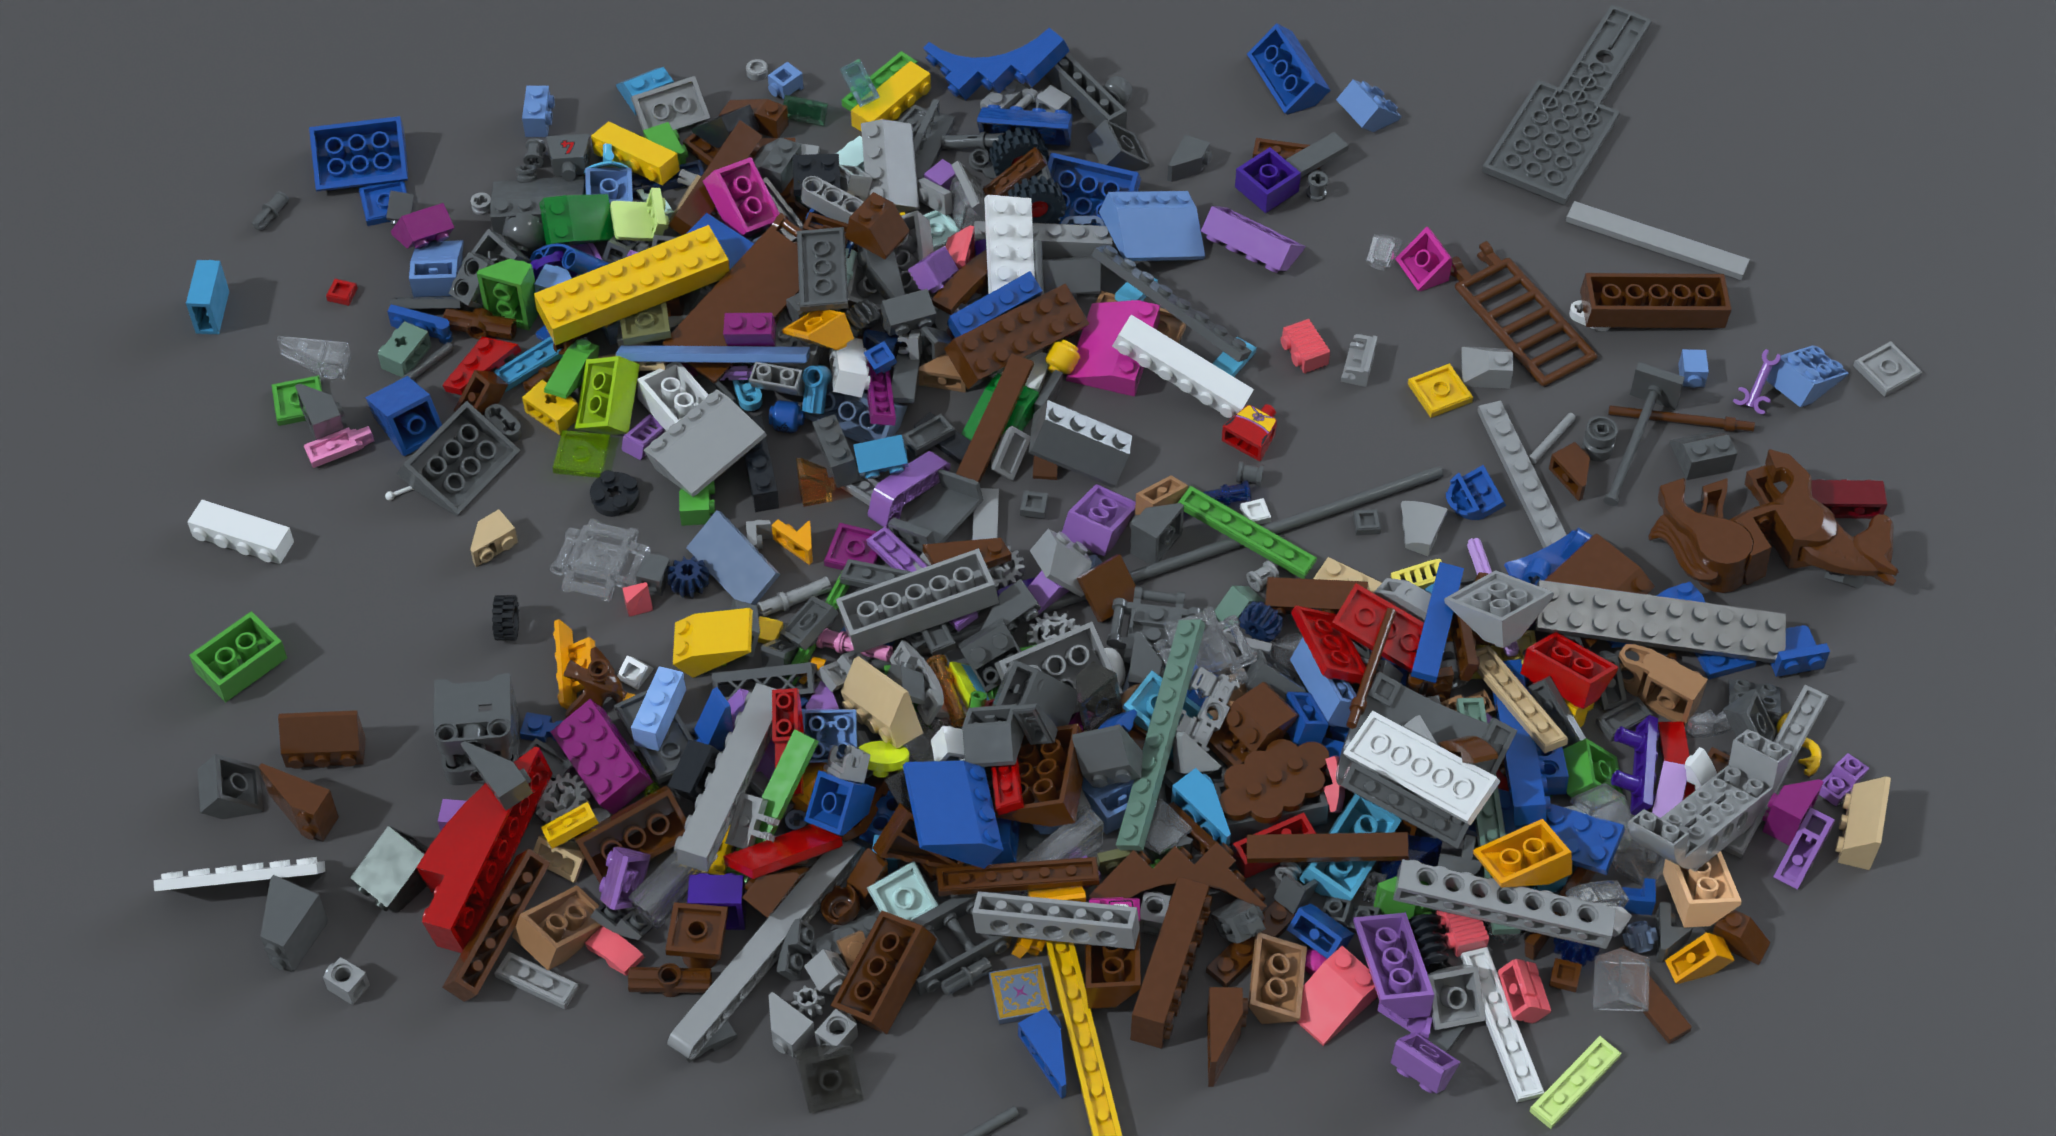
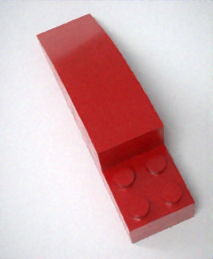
(473, 855)

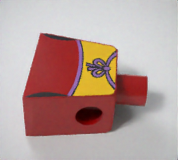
(1251, 430)

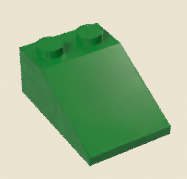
(576, 219)
(1019, 418)

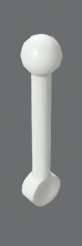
(391, 495)

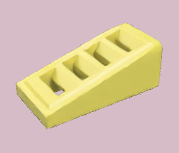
(1417, 571)

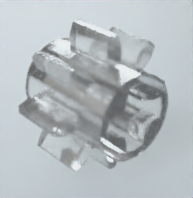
(1370, 884)

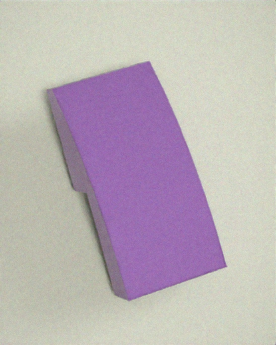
(1842, 778)

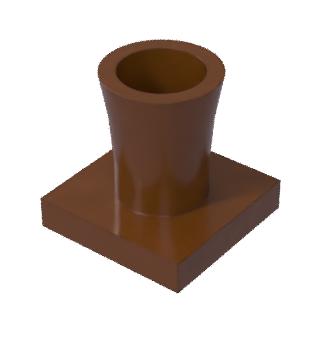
(697, 934)

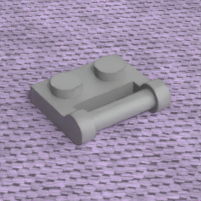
(1010, 95)

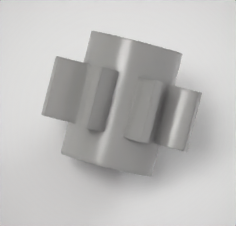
(808, 1002)

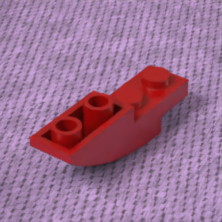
(786, 718)

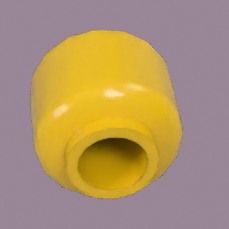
(1062, 357)

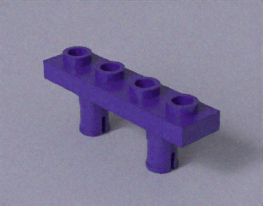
(1645, 755)

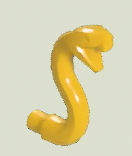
(1813, 762)

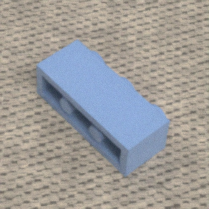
(658, 708)

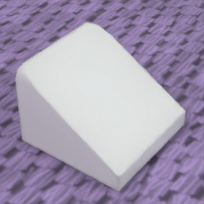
(634, 672)

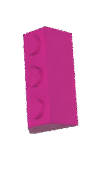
(742, 197)

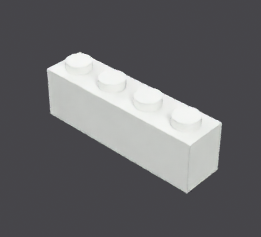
(850, 369)
(240, 532)

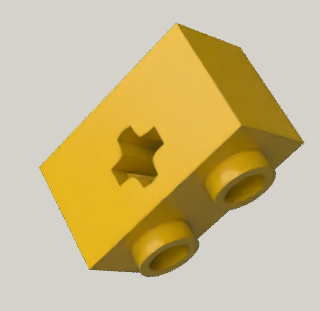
(549, 409)

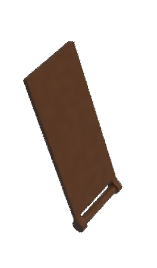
(753, 285)

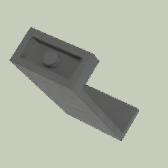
(941, 513)

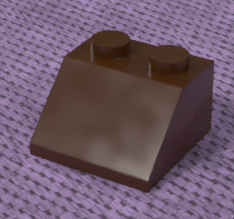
(877, 226)
(1259, 717)
(771, 889)

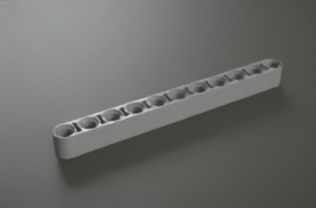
(762, 950)

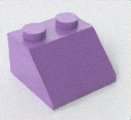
(1424, 1062)

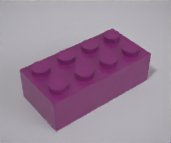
(601, 756)

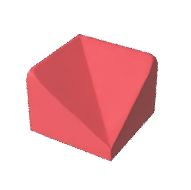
(637, 599)

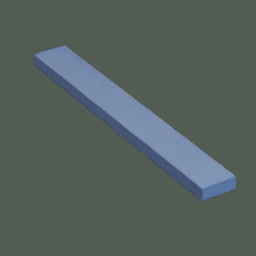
(717, 354)

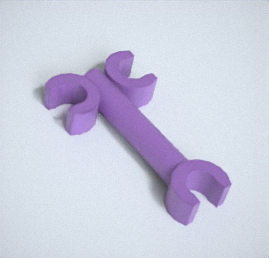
(1752, 399)

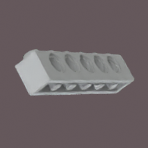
(1056, 920)

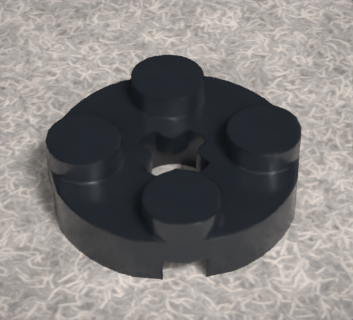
(610, 482)

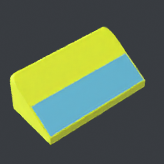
(965, 681)

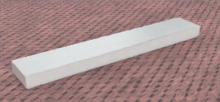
(1504, 1030)

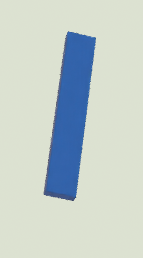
(1436, 623)

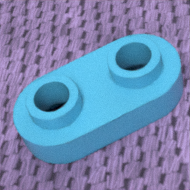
(747, 396)

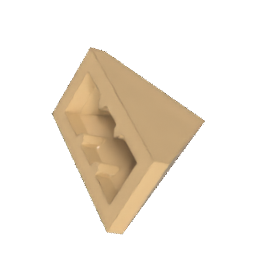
(564, 859)

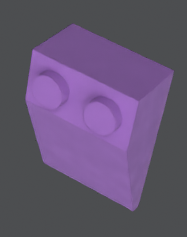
(1099, 519)
(624, 874)

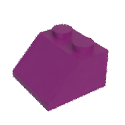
(423, 226)
(1789, 809)

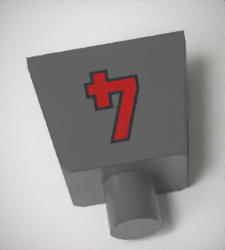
(569, 154)

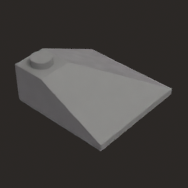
(1499, 607)

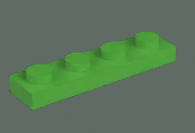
(881, 76)

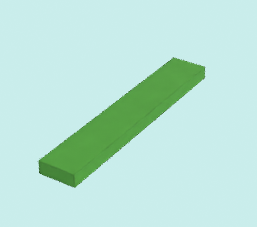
(1247, 532)
(784, 782)

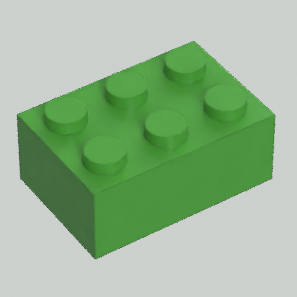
(238, 656)

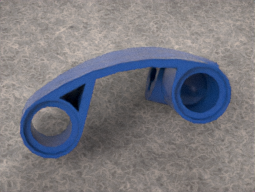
(572, 260)
(1545, 561)

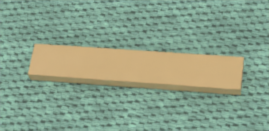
(1519, 701)

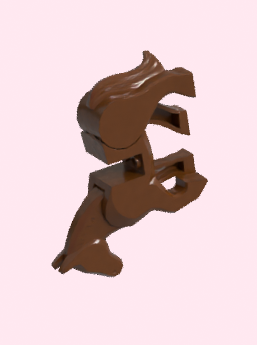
(1803, 531)

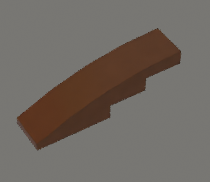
(963, 285)

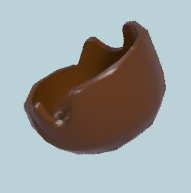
(841, 905)

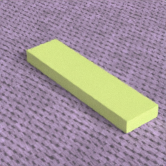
(1575, 1082)

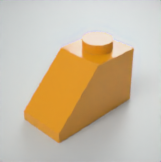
(1699, 958)

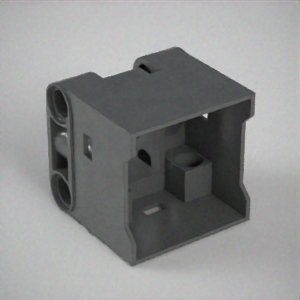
(459, 720)

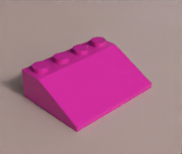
(1101, 363)

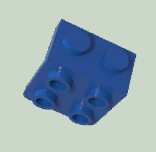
(1800, 653)

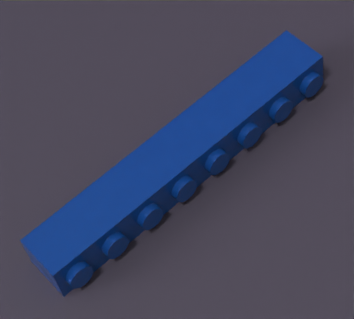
(1522, 764)

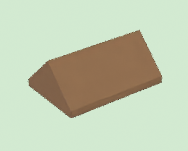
(1276, 979)

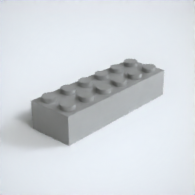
(917, 601)

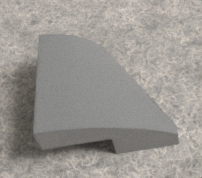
(1421, 525)

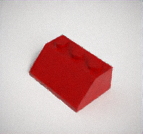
(1574, 669)

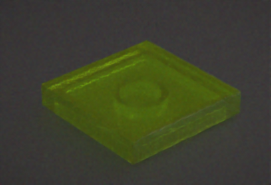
(581, 453)

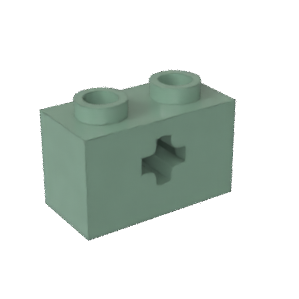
(404, 349)

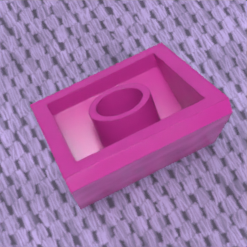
(1425, 261)

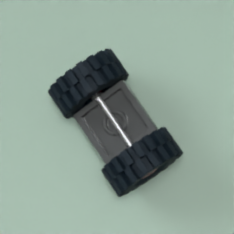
(1045, 195)

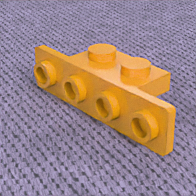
(566, 651)

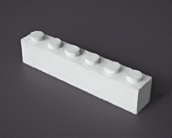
(1182, 367)

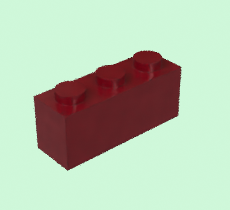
(1851, 497)

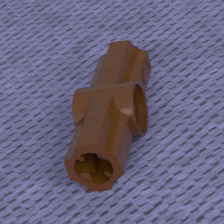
(481, 323)
(653, 979)

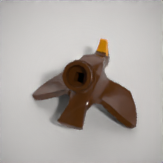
(597, 681)

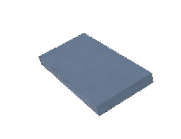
(733, 560)

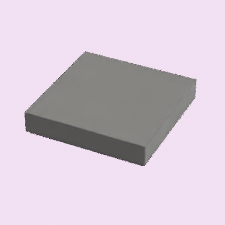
(1887, 369)

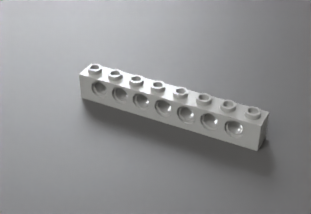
(1515, 914)

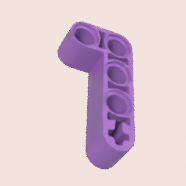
(902, 487)

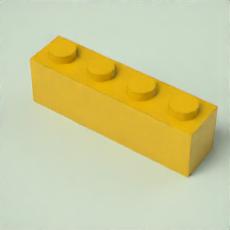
(895, 95)
(637, 153)

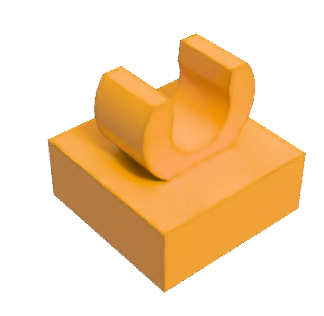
(1028, 945)

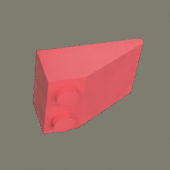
(1335, 995)

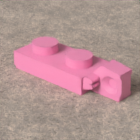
(337, 445)

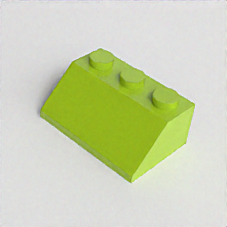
(607, 395)

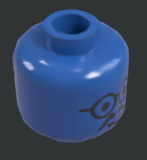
(786, 416)

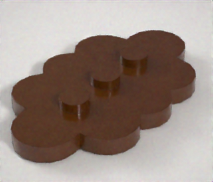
(1274, 781)

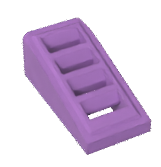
(632, 440)

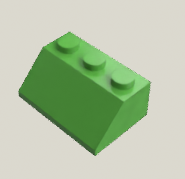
(509, 291)

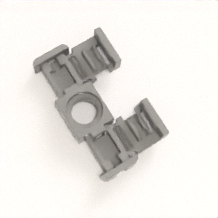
(1202, 727)

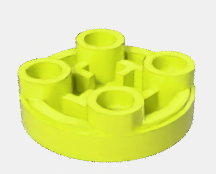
(885, 757)

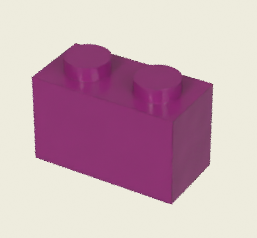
(750, 329)

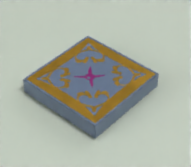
(1019, 992)

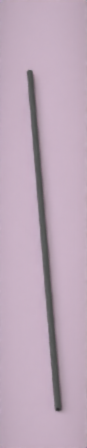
(1200, 553)

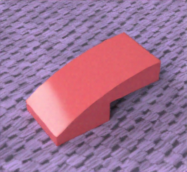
(1334, 793)
(614, 949)

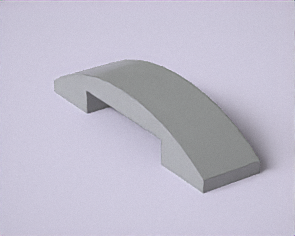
(933, 691)

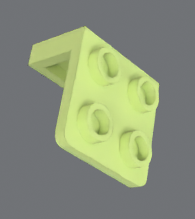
(640, 219)

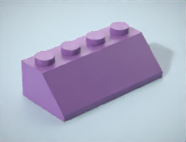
(1251, 238)
(1395, 964)

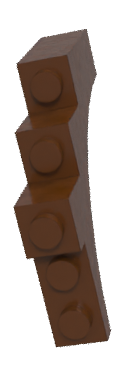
(1136, 875)

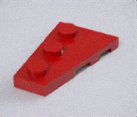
(483, 357)

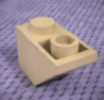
(492, 537)

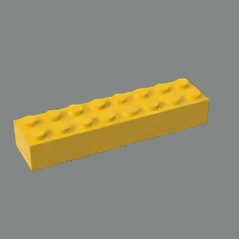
(631, 284)

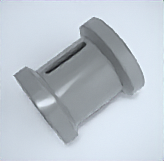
(1256, 575)

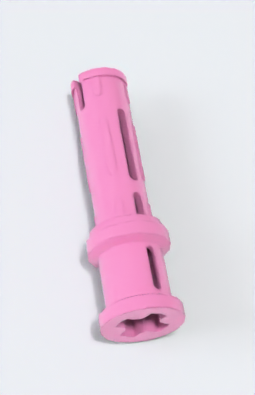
(841, 643)

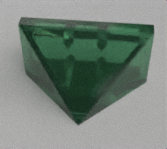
(806, 109)

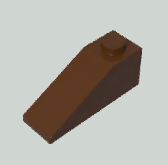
(769, 114)

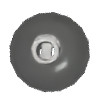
(524, 232)

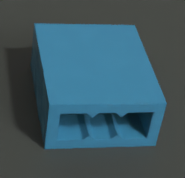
(207, 297)

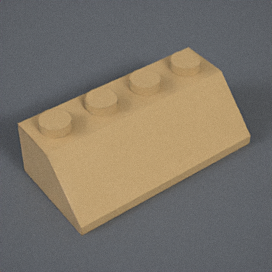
(880, 704)

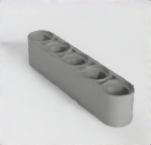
(829, 199)

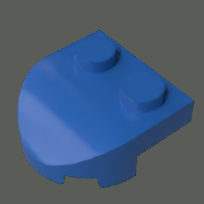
(1474, 495)

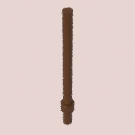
(1728, 423)
(1359, 702)

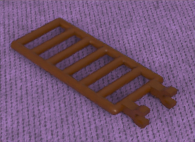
(1496, 265)

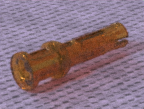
(946, 681)

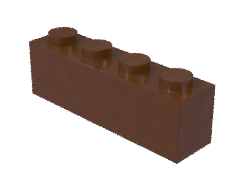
(1315, 594)

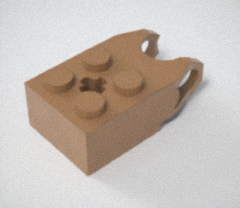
(1663, 683)

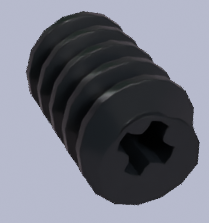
(1429, 941)

